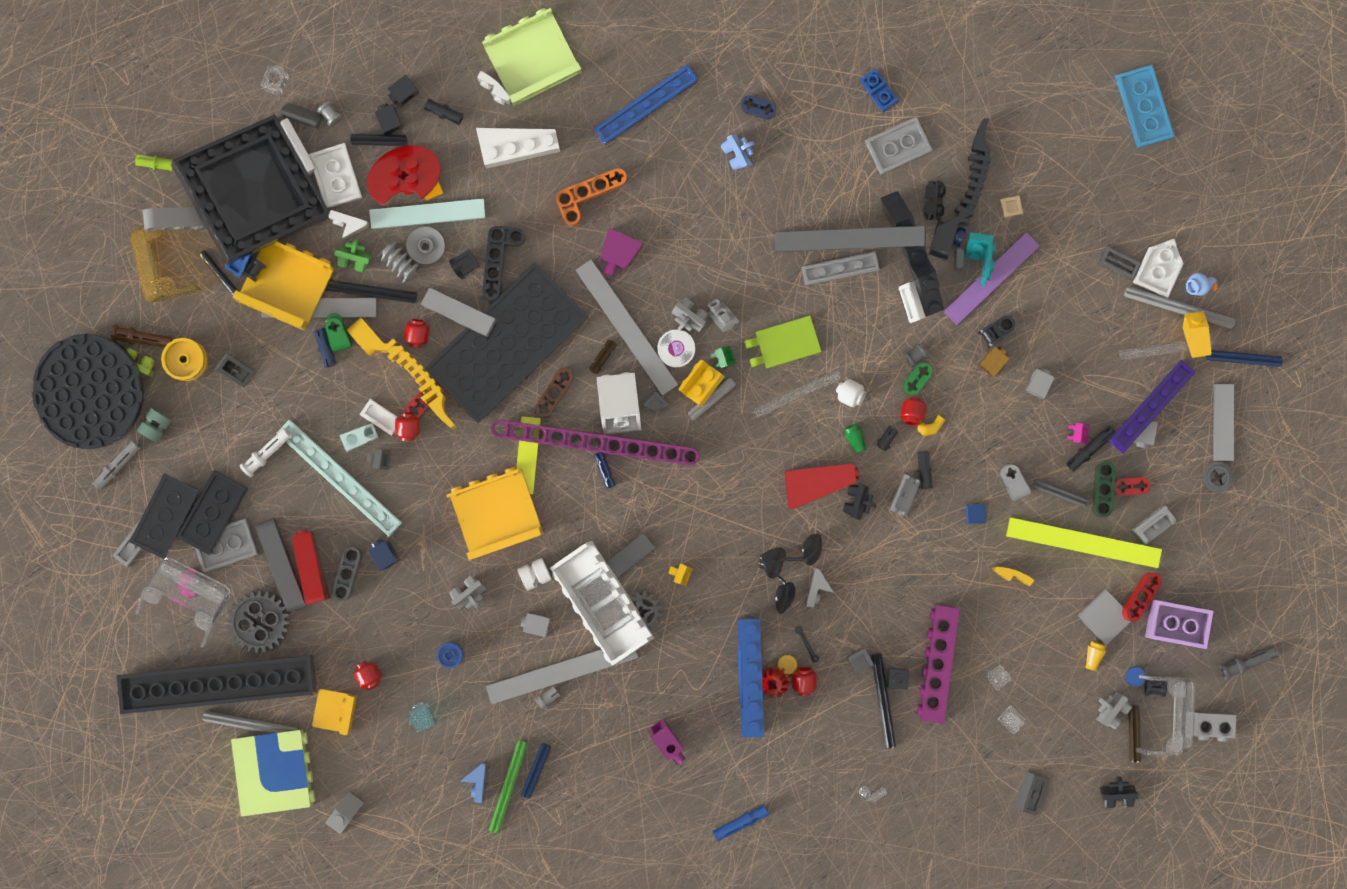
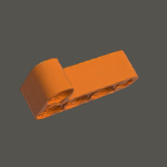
(593, 192)

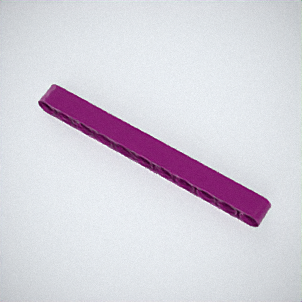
(585, 444)

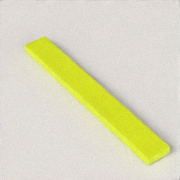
(1084, 542)

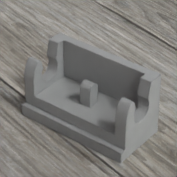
(904, 495)
(1154, 525)

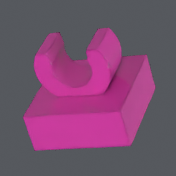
(1081, 433)

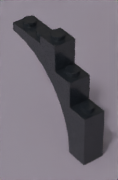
(916, 257)

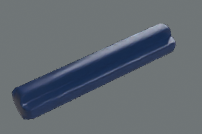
(536, 771)

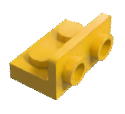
(701, 383)

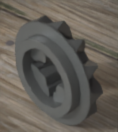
(1226, 479)

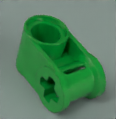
(338, 336)

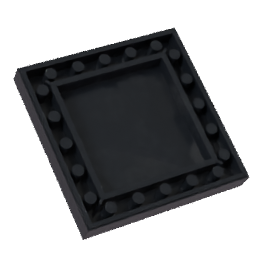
(250, 189)

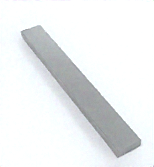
(626, 327)
(550, 675)

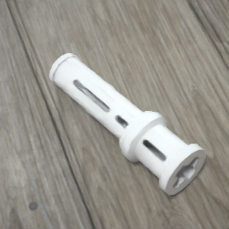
(259, 458)

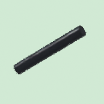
(217, 271)

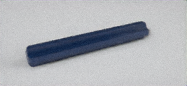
(1245, 358)

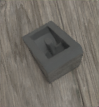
(234, 370)

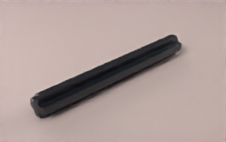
(371, 291)
(883, 701)

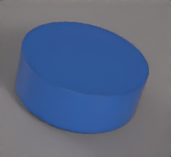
(1132, 676)

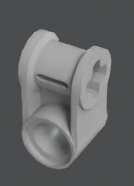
(1016, 485)

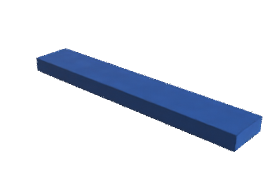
(646, 104)

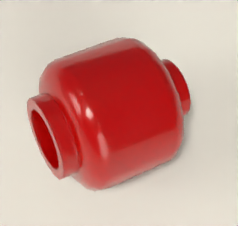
(416, 333)
(913, 411)
(407, 426)
(367, 675)
(804, 681)

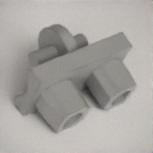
(722, 315)
(687, 318)
(470, 596)
(1111, 708)

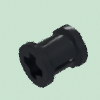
(254, 269)
(1160, 688)

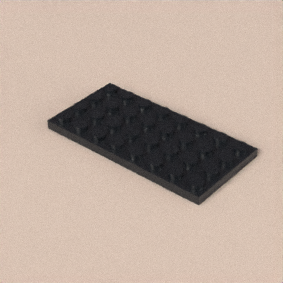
(529, 326)

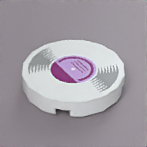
(676, 348)

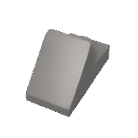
(817, 582)
(344, 812)

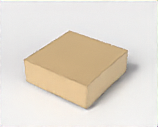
(1011, 206)

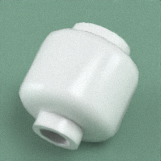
(851, 393)

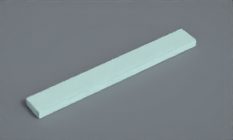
(341, 479)

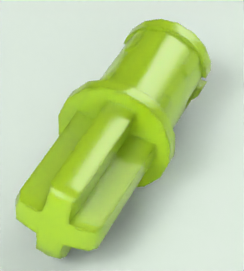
(154, 162)

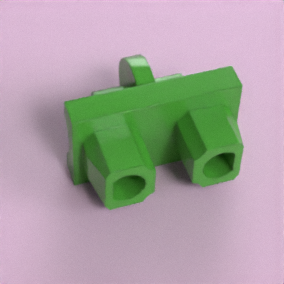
(354, 253)

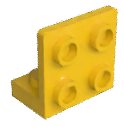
(334, 711)

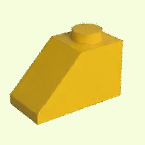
(1197, 334)

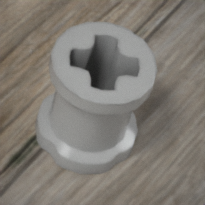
(329, 113)

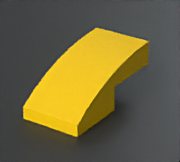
(1008, 574)

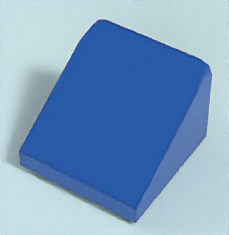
(975, 513)

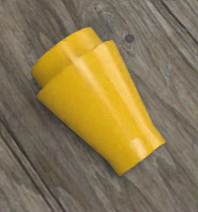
(1095, 654)

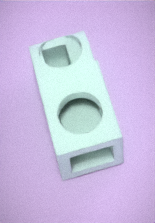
(358, 437)

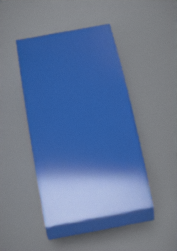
(878, 90)

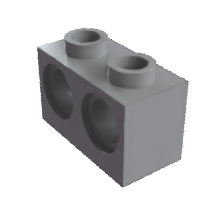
(1214, 721)

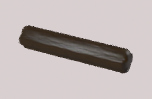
(1134, 734)

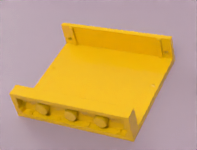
(288, 285)
(496, 513)

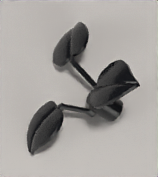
(773, 561)

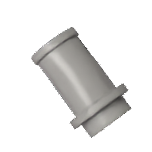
(547, 698)

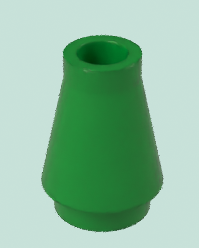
(855, 437)

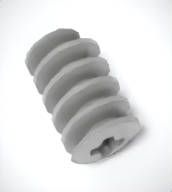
(398, 262)

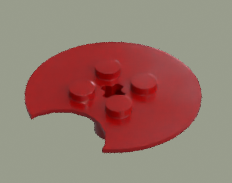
(403, 170)

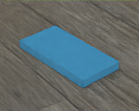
(1144, 106)

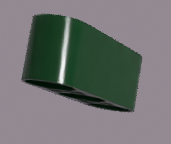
(1109, 481)

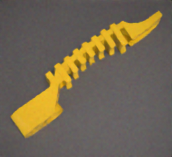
(372, 343)

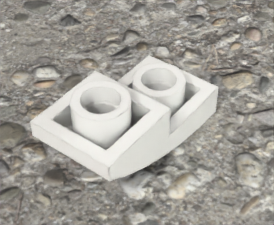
(498, 92)

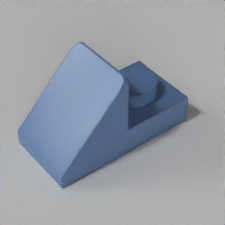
(477, 776)

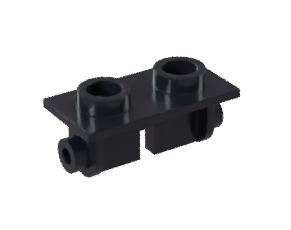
(936, 192)

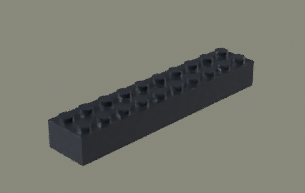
(216, 684)

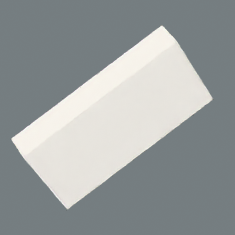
(912, 302)
(379, 416)

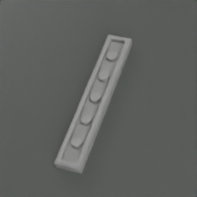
(344, 307)

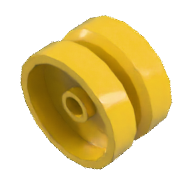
(173, 358)

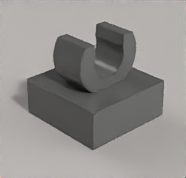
(379, 459)

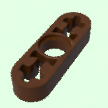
(562, 391)

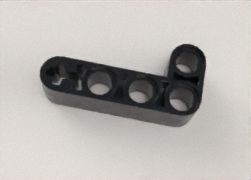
(498, 264)

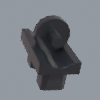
(858, 508)
(1119, 791)

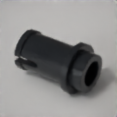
(887, 438)

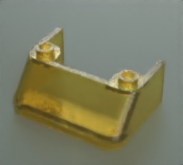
(154, 287)

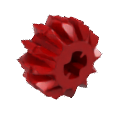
(781, 681)

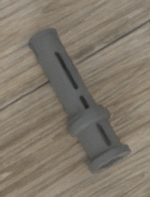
(1240, 665)

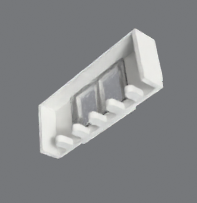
(601, 603)

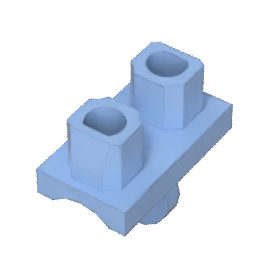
(734, 144)

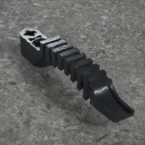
(945, 231)

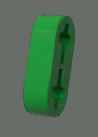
(921, 382)

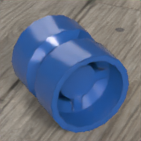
(450, 654)

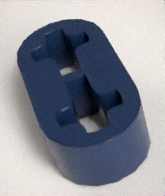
(760, 103)

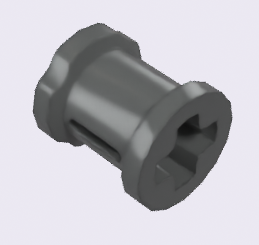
(915, 355)

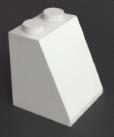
(618, 403)

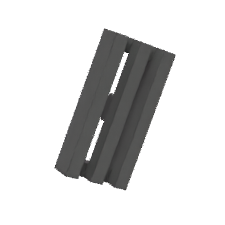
(1105, 256)

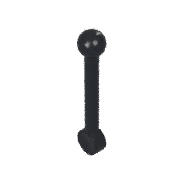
(798, 630)

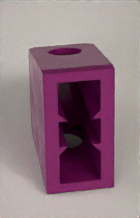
(619, 251)
(662, 737)

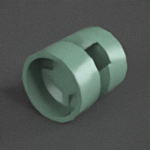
(151, 431)

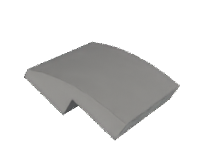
(1104, 617)

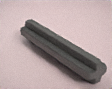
(1060, 492)

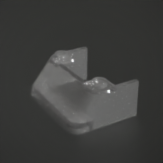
(190, 590)
(1184, 694)

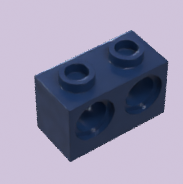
(383, 554)

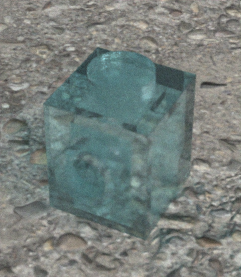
(421, 717)

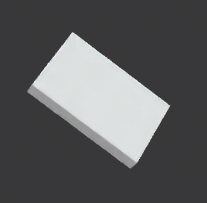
(335, 176)

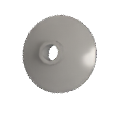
(425, 236)

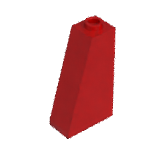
(814, 483)
(310, 567)

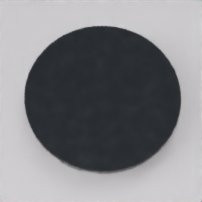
(87, 391)

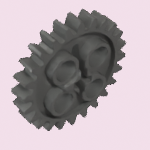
(249, 636)

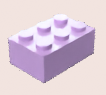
(1179, 624)

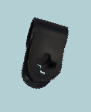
(996, 331)

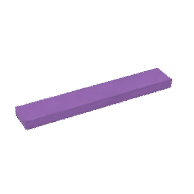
(1002, 269)

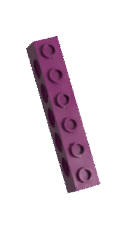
(937, 713)

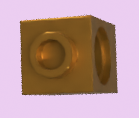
(994, 361)

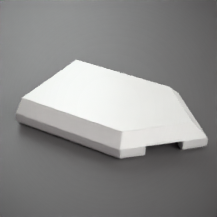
(1160, 268)

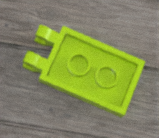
(785, 343)

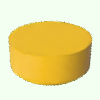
(788, 663)

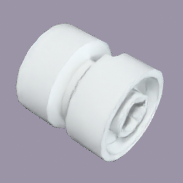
(534, 574)

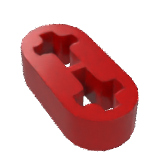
(1131, 491)

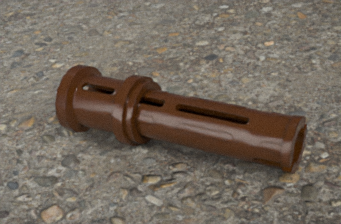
(131, 336)

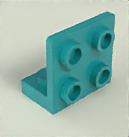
(981, 248)

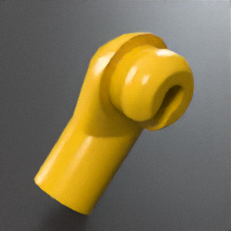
(931, 429)

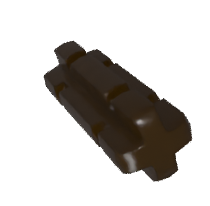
(602, 356)

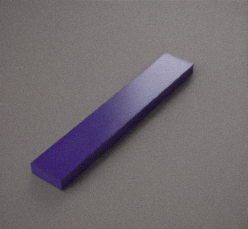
(1152, 406)

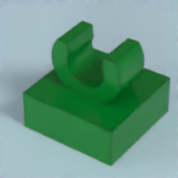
(724, 357)

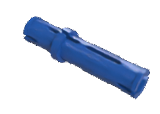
(745, 820)

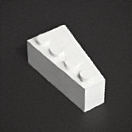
(509, 145)

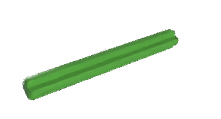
(508, 786)

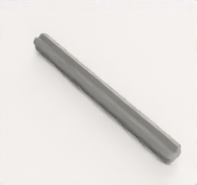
(1178, 307)

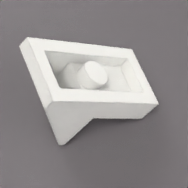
(353, 224)

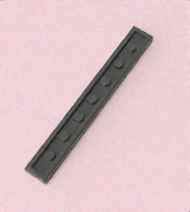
(850, 239)

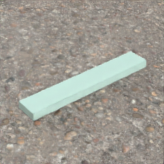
(427, 214)

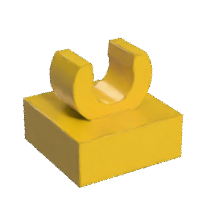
(681, 574)

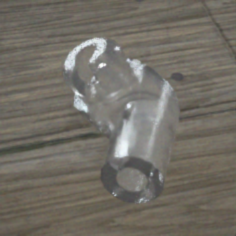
(872, 796)

